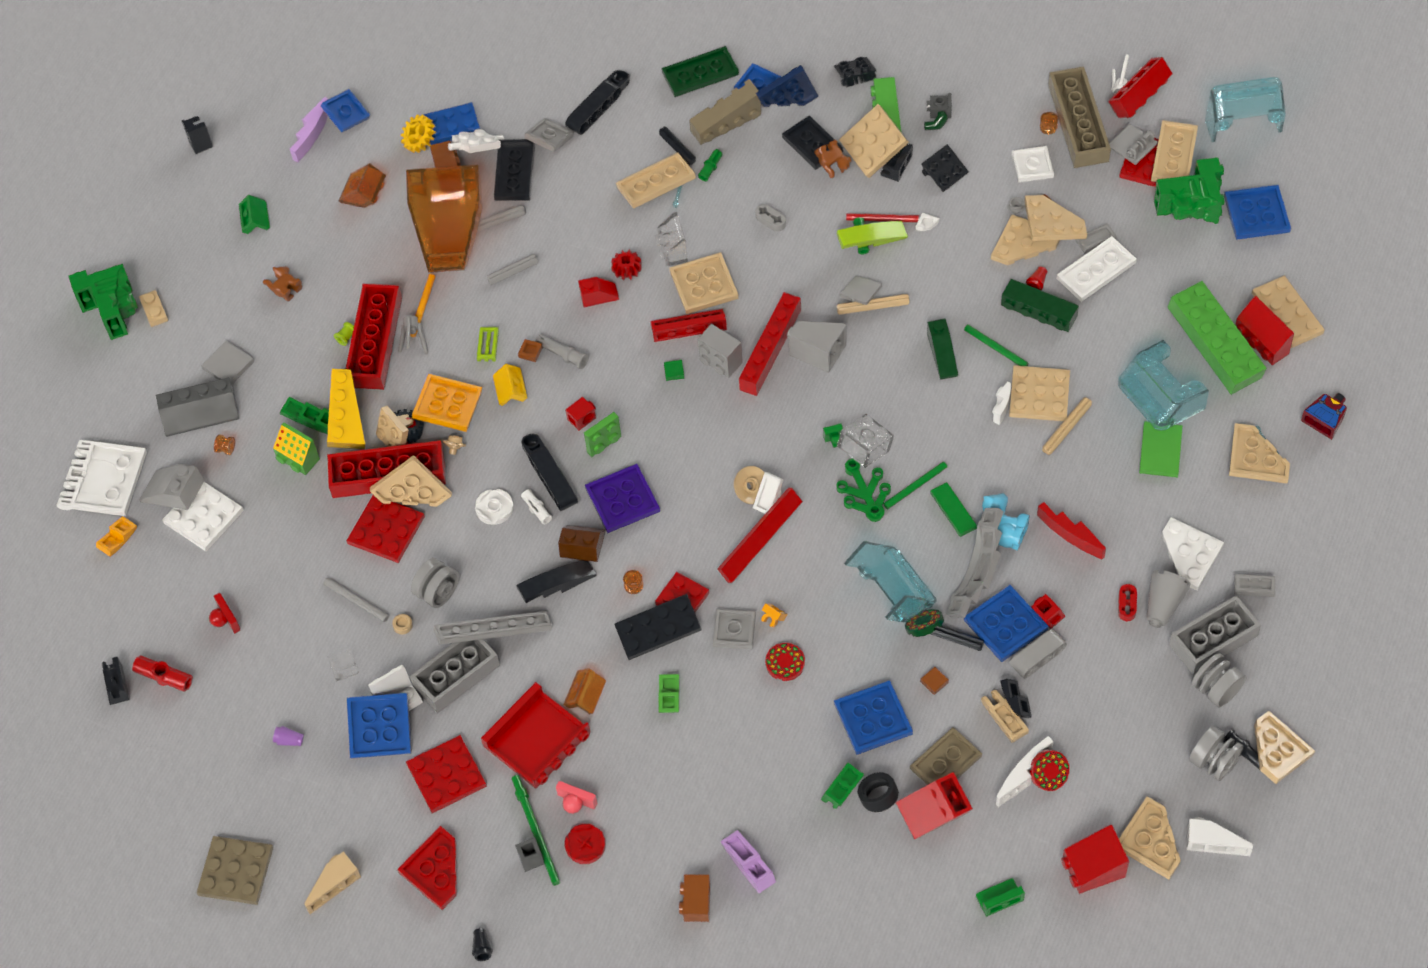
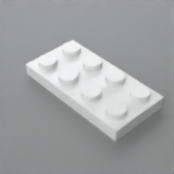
(1096, 268)

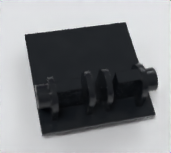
(852, 69)
(944, 168)

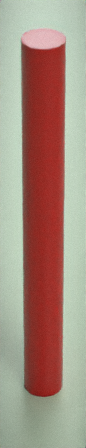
(883, 217)

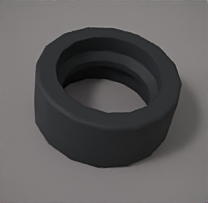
(870, 783)

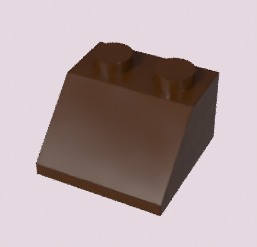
(581, 543)

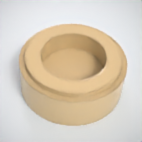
(402, 624)

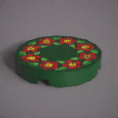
(924, 623)

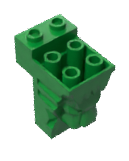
(1192, 195)
(110, 293)

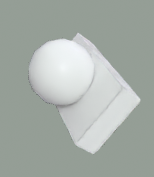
(768, 492)

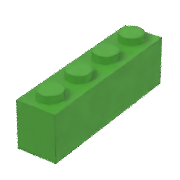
(886, 96)

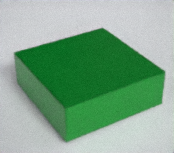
(674, 370)

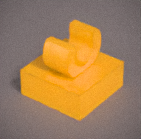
(773, 612)

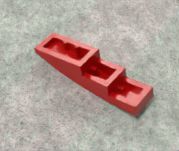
(1073, 533)

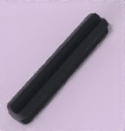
(677, 145)
(958, 637)

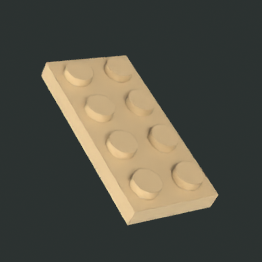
(1174, 150)
(655, 180)
(1290, 308)

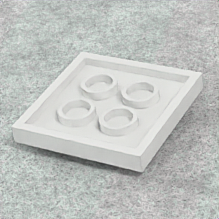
(206, 517)

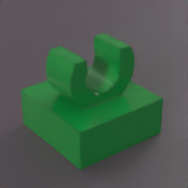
(832, 434)

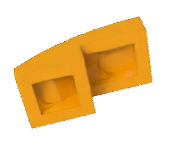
(119, 534)

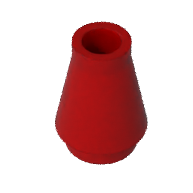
(1037, 278)

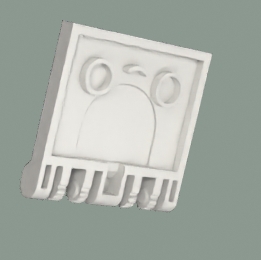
(103, 479)

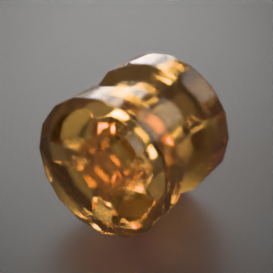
(1048, 123)
(224, 444)
(633, 577)

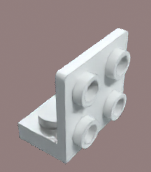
(394, 683)

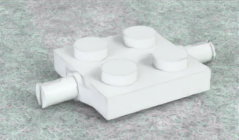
(475, 141)

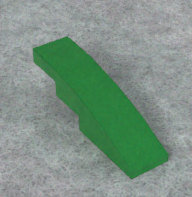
(306, 415)

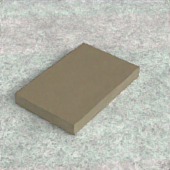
(946, 756)

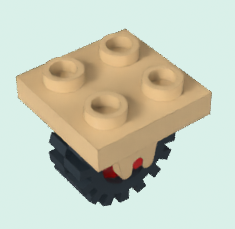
(398, 427)

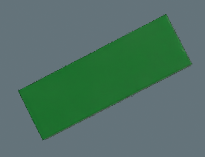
(953, 509)

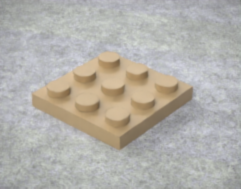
(873, 141)
(703, 283)
(1039, 393)

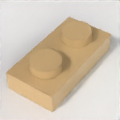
(153, 308)

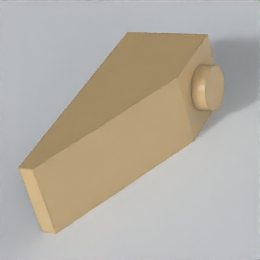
(335, 877)

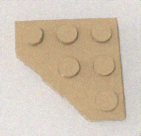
(1051, 221)
(1017, 243)
(1256, 457)
(411, 485)
(1279, 748)
(1151, 839)

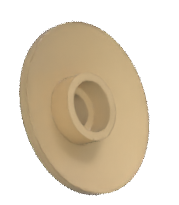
(751, 475)

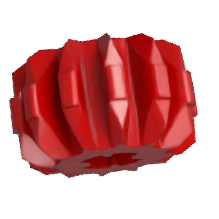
(626, 264)

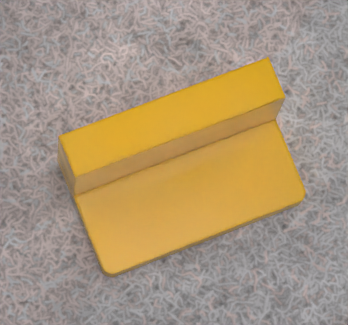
(509, 384)

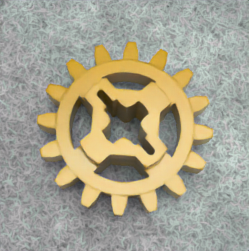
(417, 133)

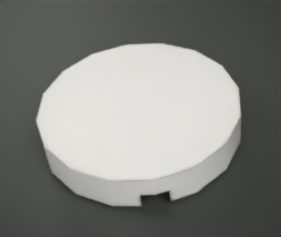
(494, 506)

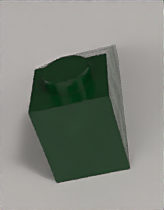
(942, 348)

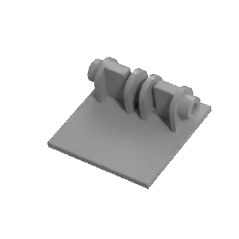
(1133, 143)

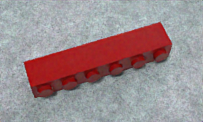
(770, 344)

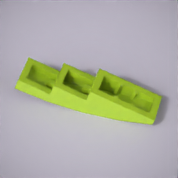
(872, 233)

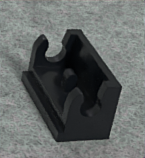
(197, 135)
(897, 164)
(115, 681)

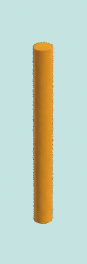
(424, 298)

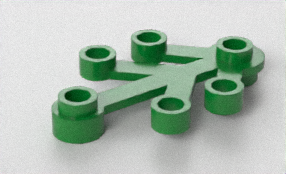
(864, 492)

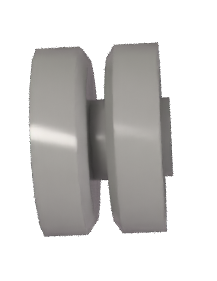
(434, 582)

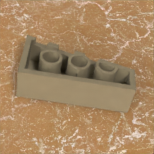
(726, 114)

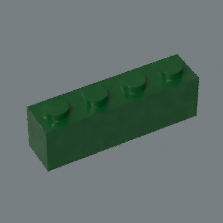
(1039, 305)

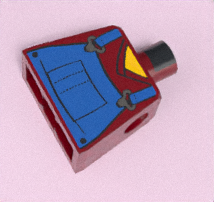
(1325, 414)

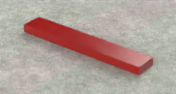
(759, 535)

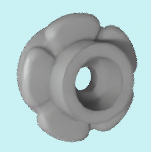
(1016, 201)

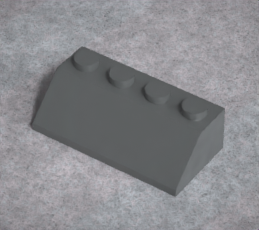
(197, 406)

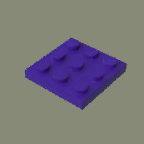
(622, 498)

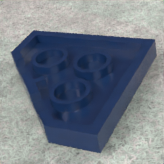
(789, 89)

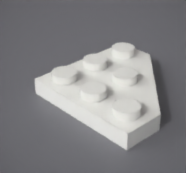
(1190, 551)

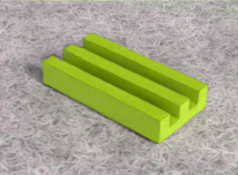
(487, 356)

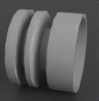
(1219, 680)
(1218, 754)

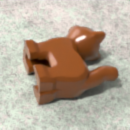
(827, 158)
(284, 283)

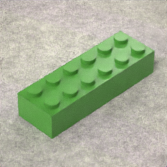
(1216, 337)

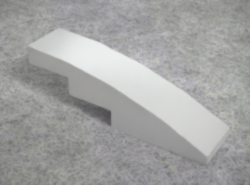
(1020, 775)

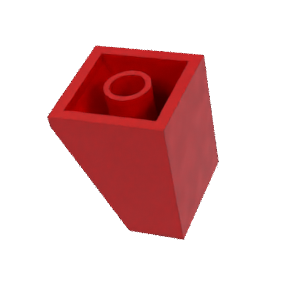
(1095, 860)

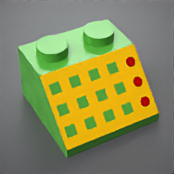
(295, 449)

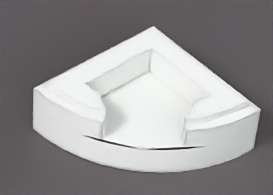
(926, 222)

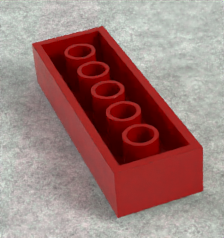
(373, 335)
(357, 471)

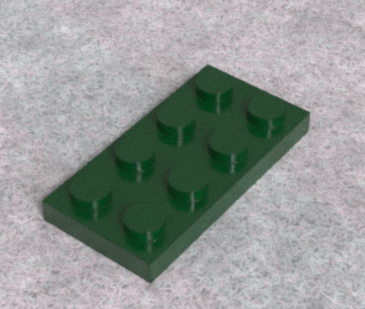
(700, 71)

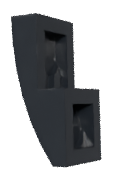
(1018, 704)

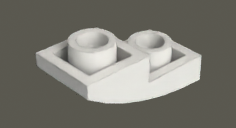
(1002, 405)

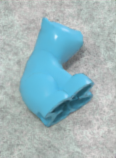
(1012, 528)

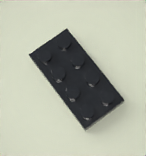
(514, 170)
(657, 627)

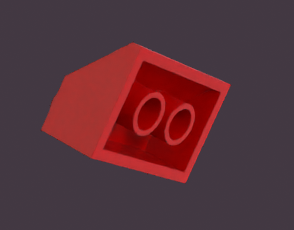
(1265, 331)

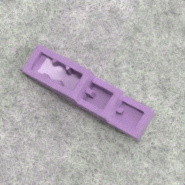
(308, 134)

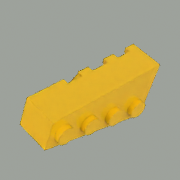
(344, 416)

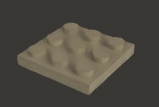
(235, 870)

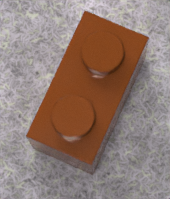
(695, 898)

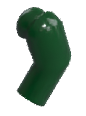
(938, 123)

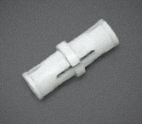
(536, 506)

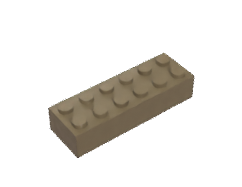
(1079, 117)

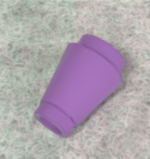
(287, 737)

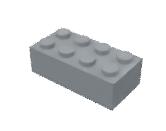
(1214, 633)
(454, 672)

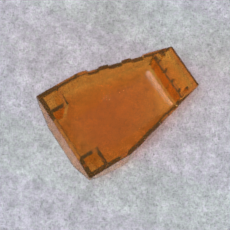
(445, 213)

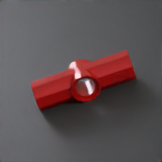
(171, 677)

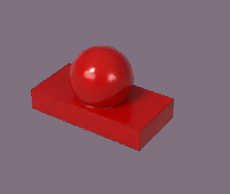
(223, 614)

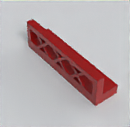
(687, 325)

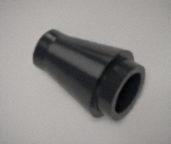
(481, 946)

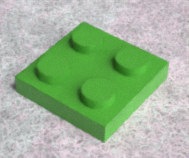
(602, 434)

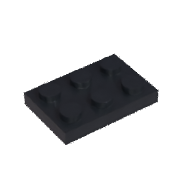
(806, 138)

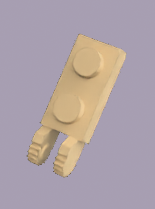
(1005, 717)

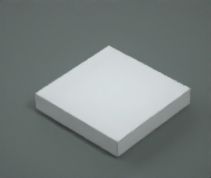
(1032, 164)

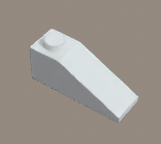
(1211, 837)

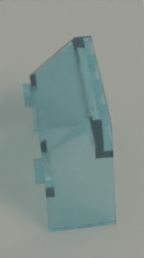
(1244, 101)
(894, 577)

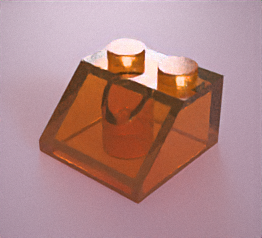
(363, 187)

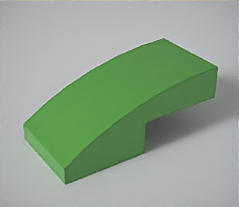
(669, 693)

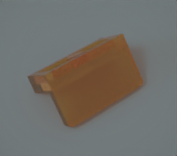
(585, 690)

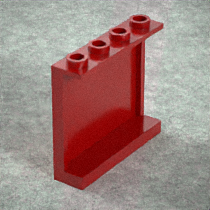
(535, 736)

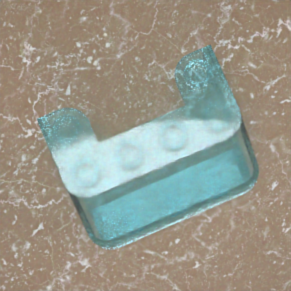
(1158, 392)

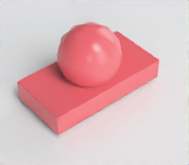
(575, 797)

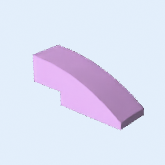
(748, 861)

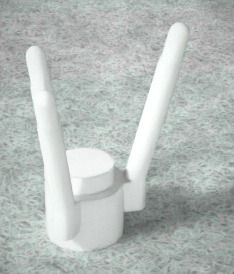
(1120, 82)

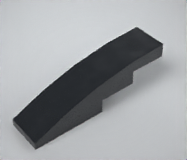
(555, 580)

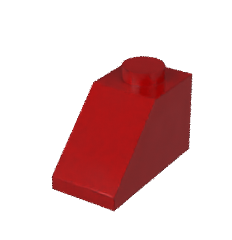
(597, 291)

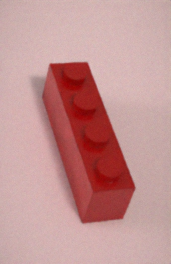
(1140, 87)

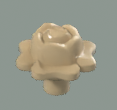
(454, 442)

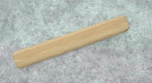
(877, 303)
(1067, 426)

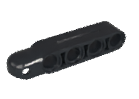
(597, 102)
(548, 472)

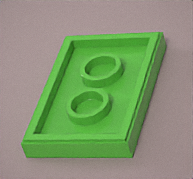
(1160, 451)

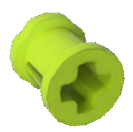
(344, 334)

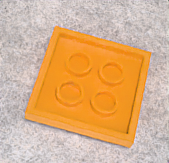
(447, 402)

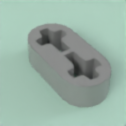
(771, 216)

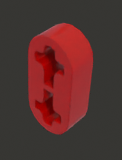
(1123, 602)

